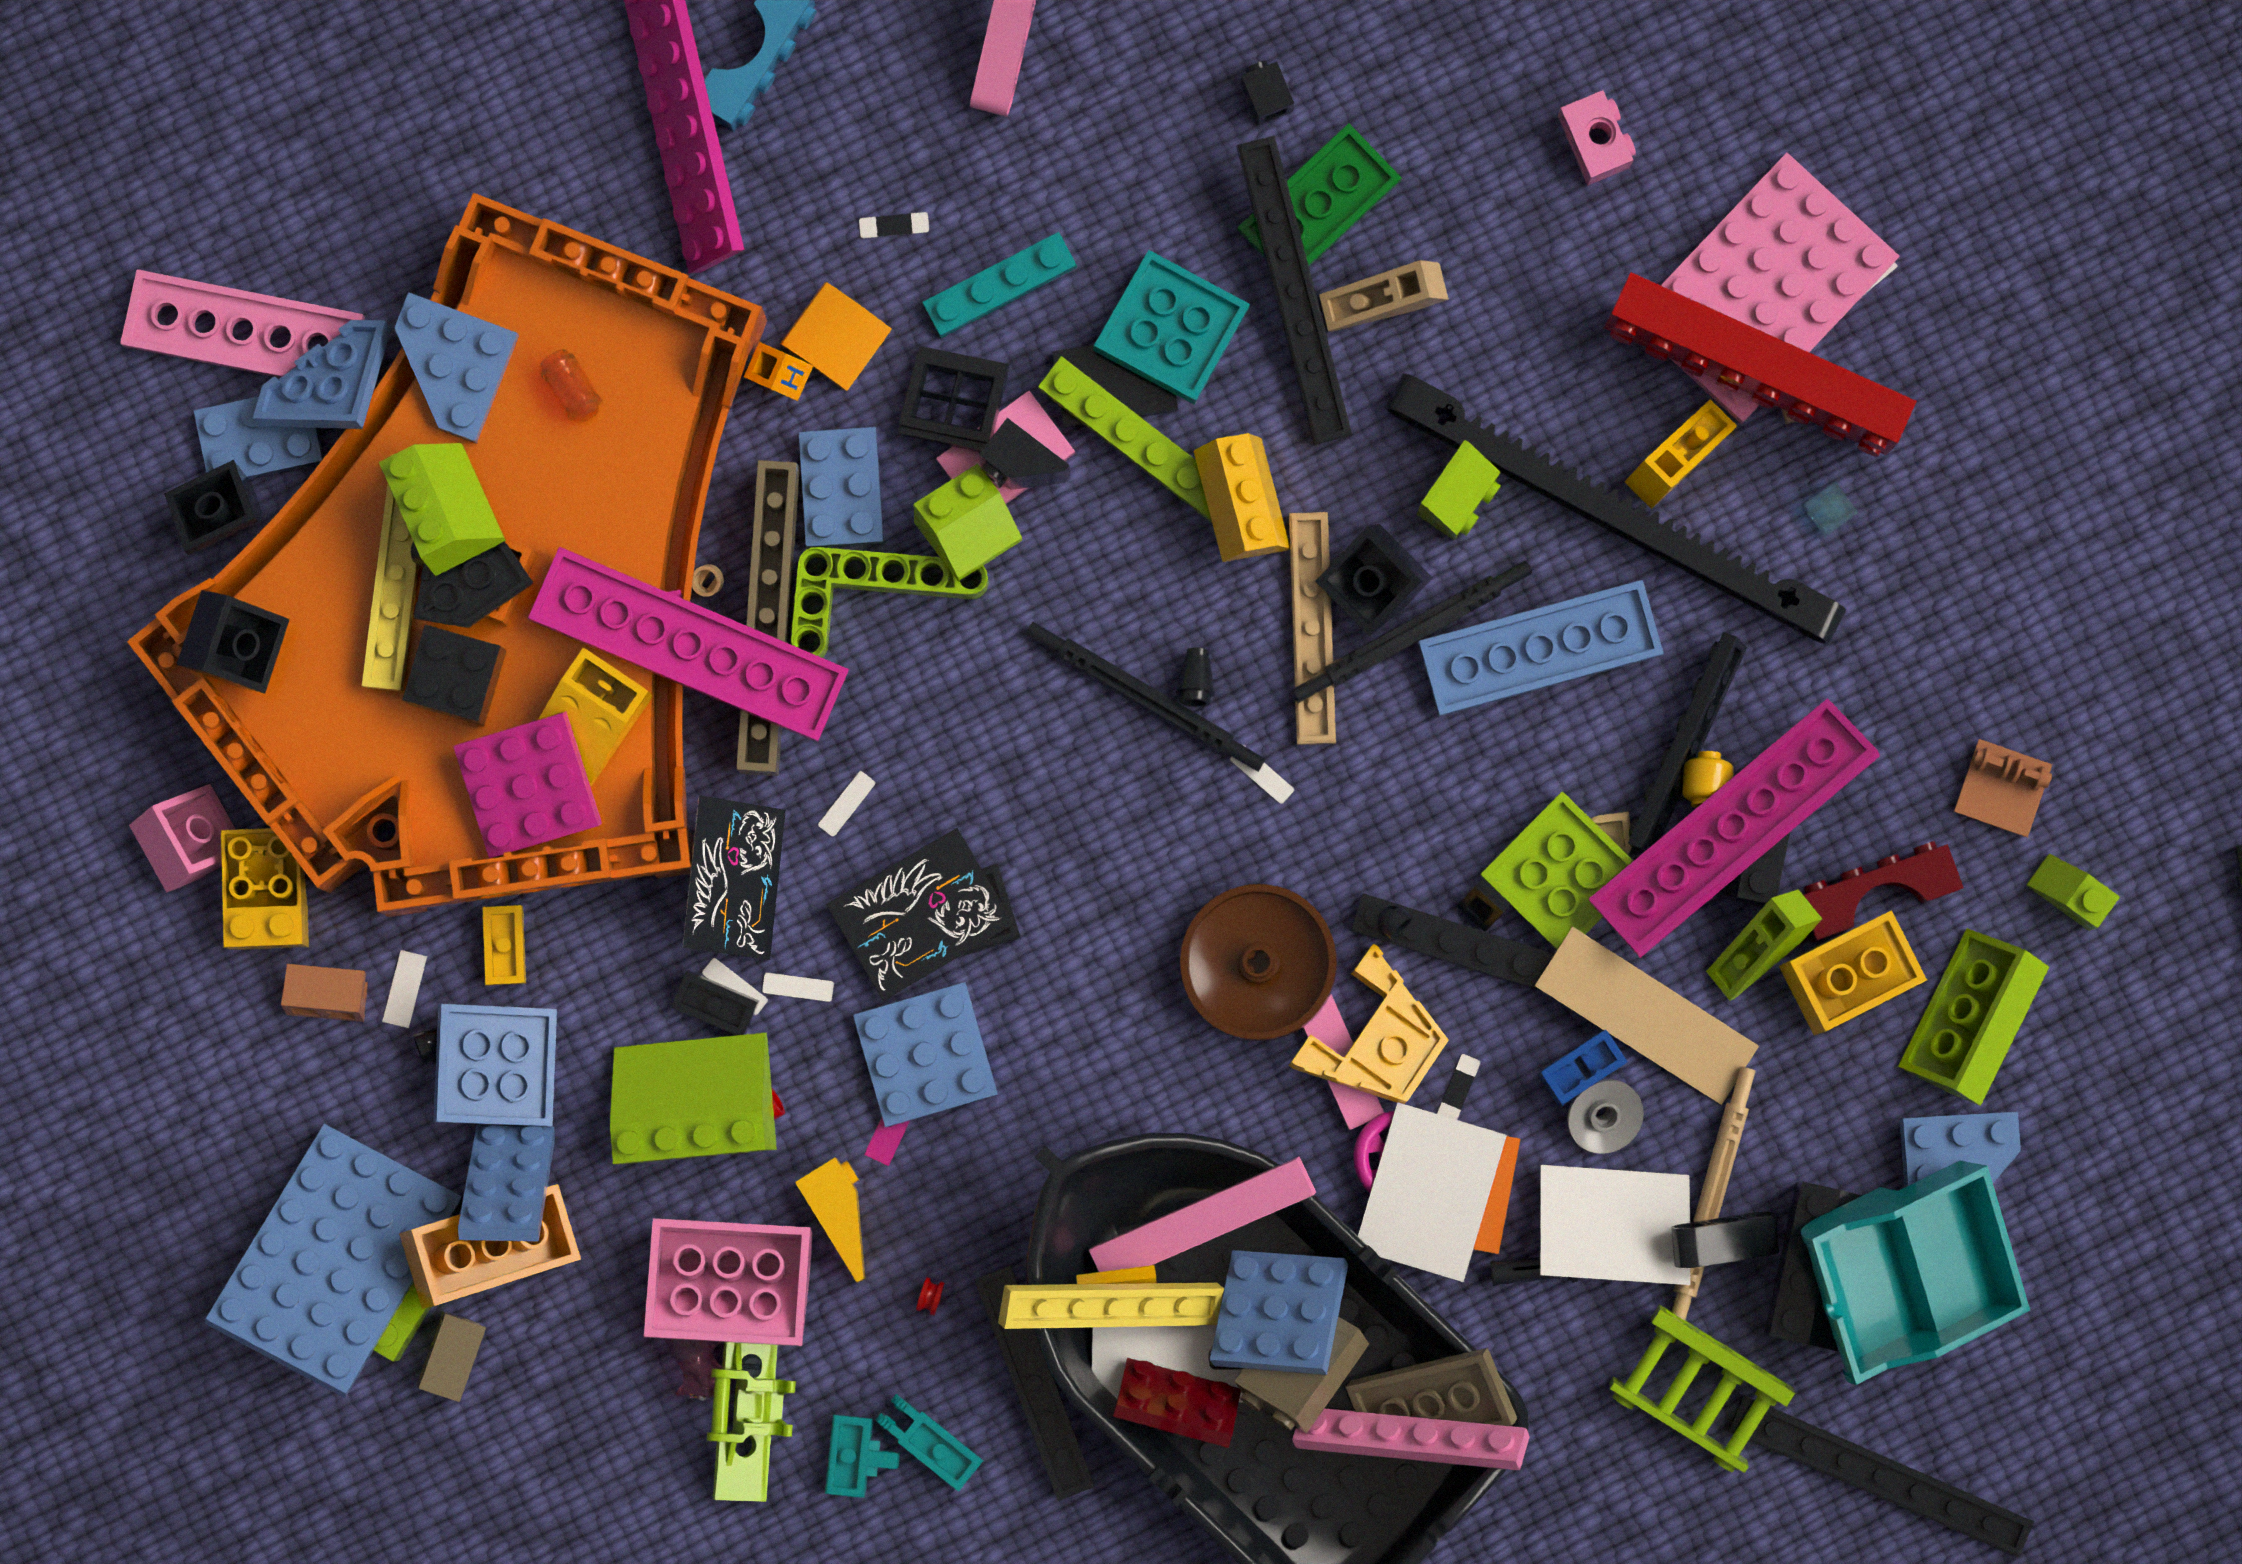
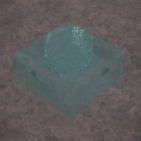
(1830, 509)

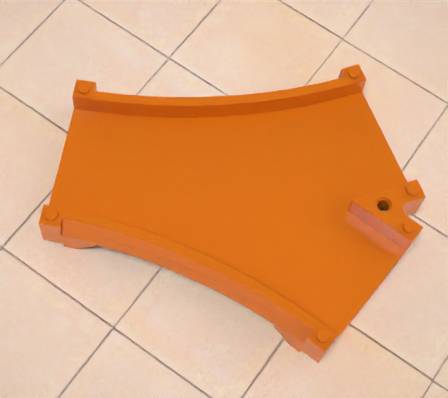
(619, 489)

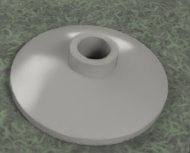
(1613, 1128)

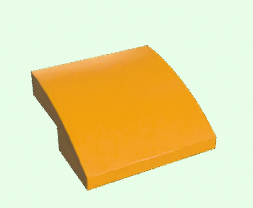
(836, 336)

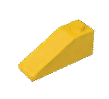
(1680, 453)
(836, 1205)

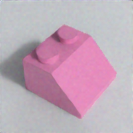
(183, 836)

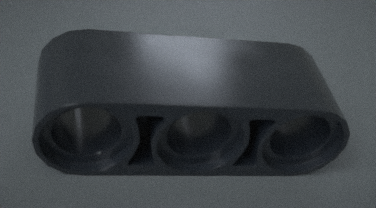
(1725, 1239)

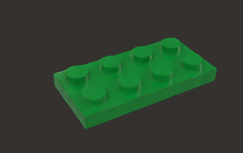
(1333, 192)

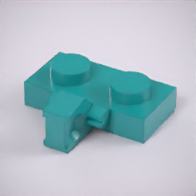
(854, 1456)

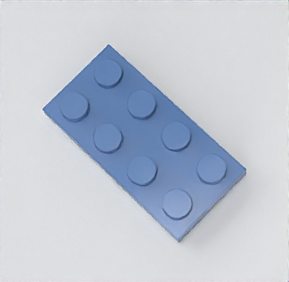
(506, 1183)

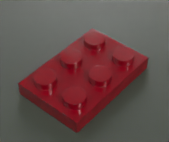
(1177, 1402)

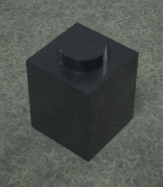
(1266, 92)

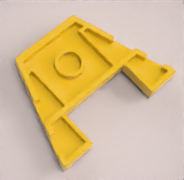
(1392, 1047)

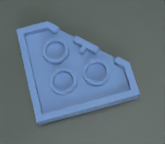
(455, 362)
(329, 382)
(1943, 1140)

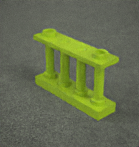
(1735, 1371)

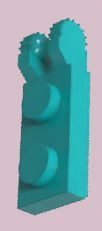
(933, 1445)

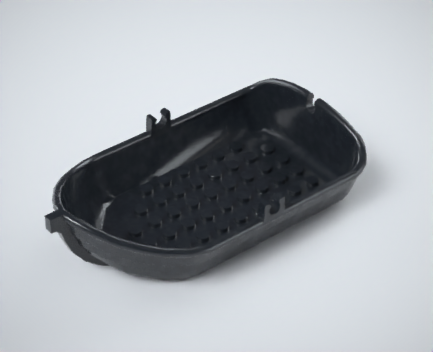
(1262, 1492)

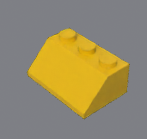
(1241, 497)

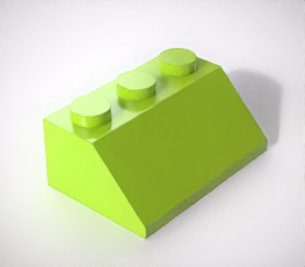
(442, 504)

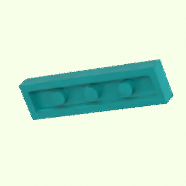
(999, 284)

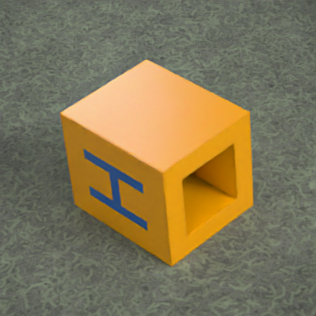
(778, 371)

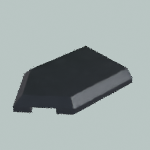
(471, 588)

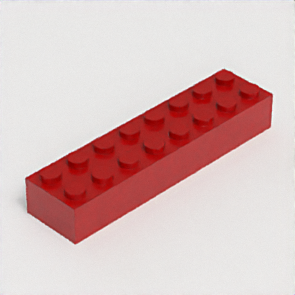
(1759, 366)

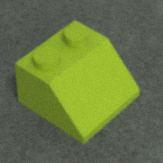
(1459, 492)
(966, 522)

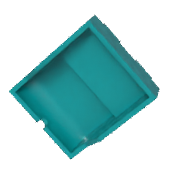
(1915, 1270)

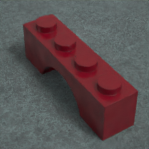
(1925, 876)

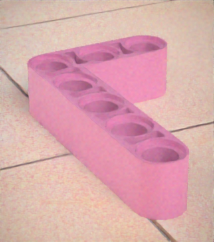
(1002, 55)

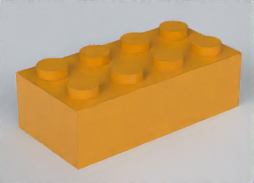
(456, 1268)

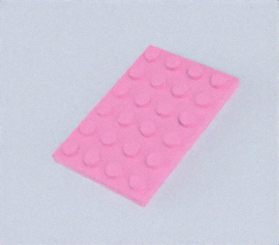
(1783, 264)

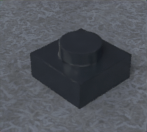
(1483, 905)

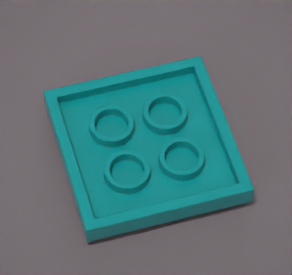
(1171, 327)

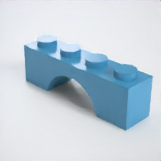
(735, 90)

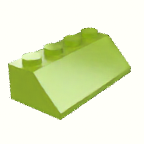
(1974, 1016)

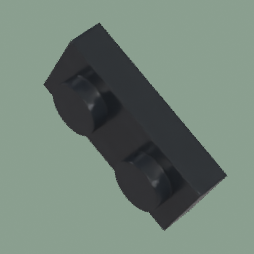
(715, 1003)

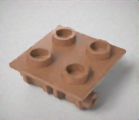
(2003, 788)

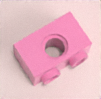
(1595, 159)

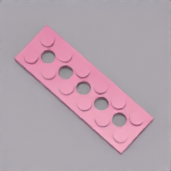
(229, 306)

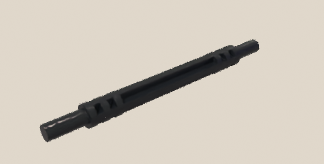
(1411, 631)
(1145, 696)

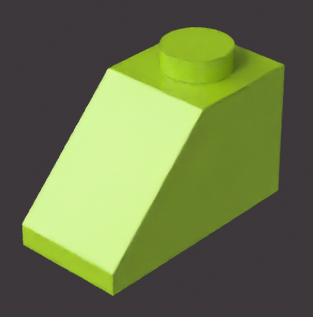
(2073, 892)

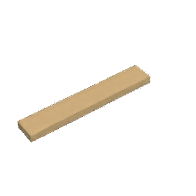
(1311, 625)

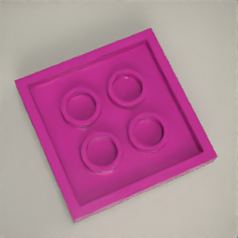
(527, 784)

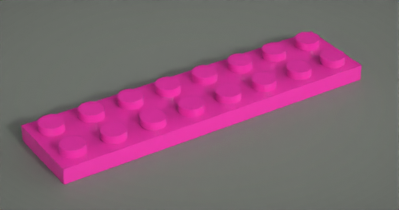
(685, 132)
(688, 644)
(1734, 827)

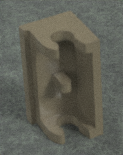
(451, 1356)

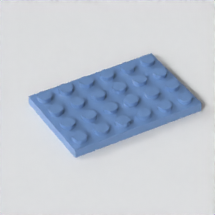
(330, 1261)

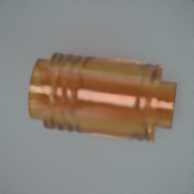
(570, 385)

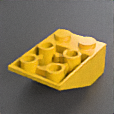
(599, 706)
(262, 892)

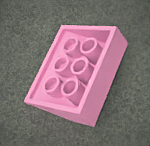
(728, 1282)

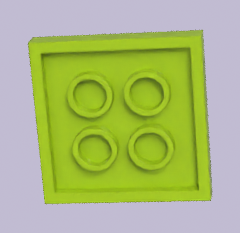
(1556, 870)

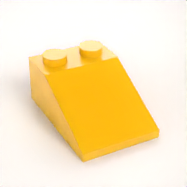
(1852, 973)

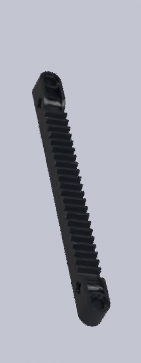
(1813, 612)

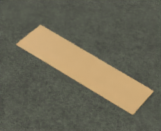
(1646, 1015)

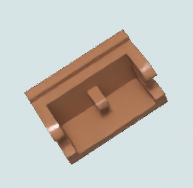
(324, 992)

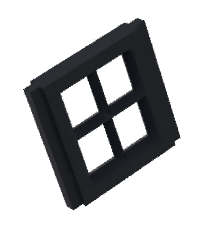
(945, 431)

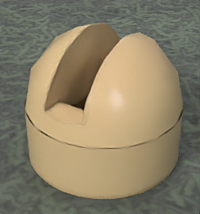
(702, 574)

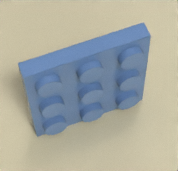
(925, 1054)
(495, 1065)
(1279, 1312)

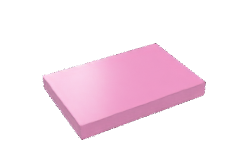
(1029, 416)

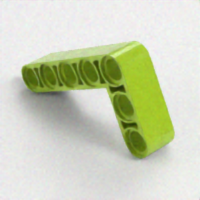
(871, 581)

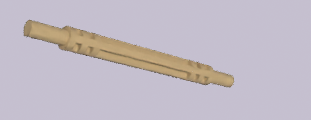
(1718, 1176)

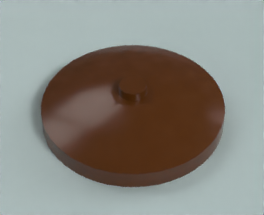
(1258, 962)

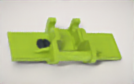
(756, 1415)

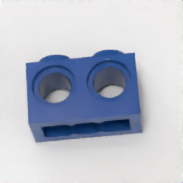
(1582, 1067)

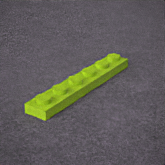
(1126, 432)

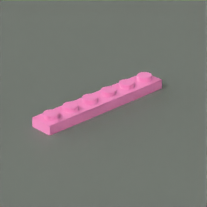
(1416, 1439)

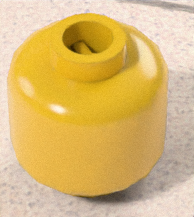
(1705, 776)

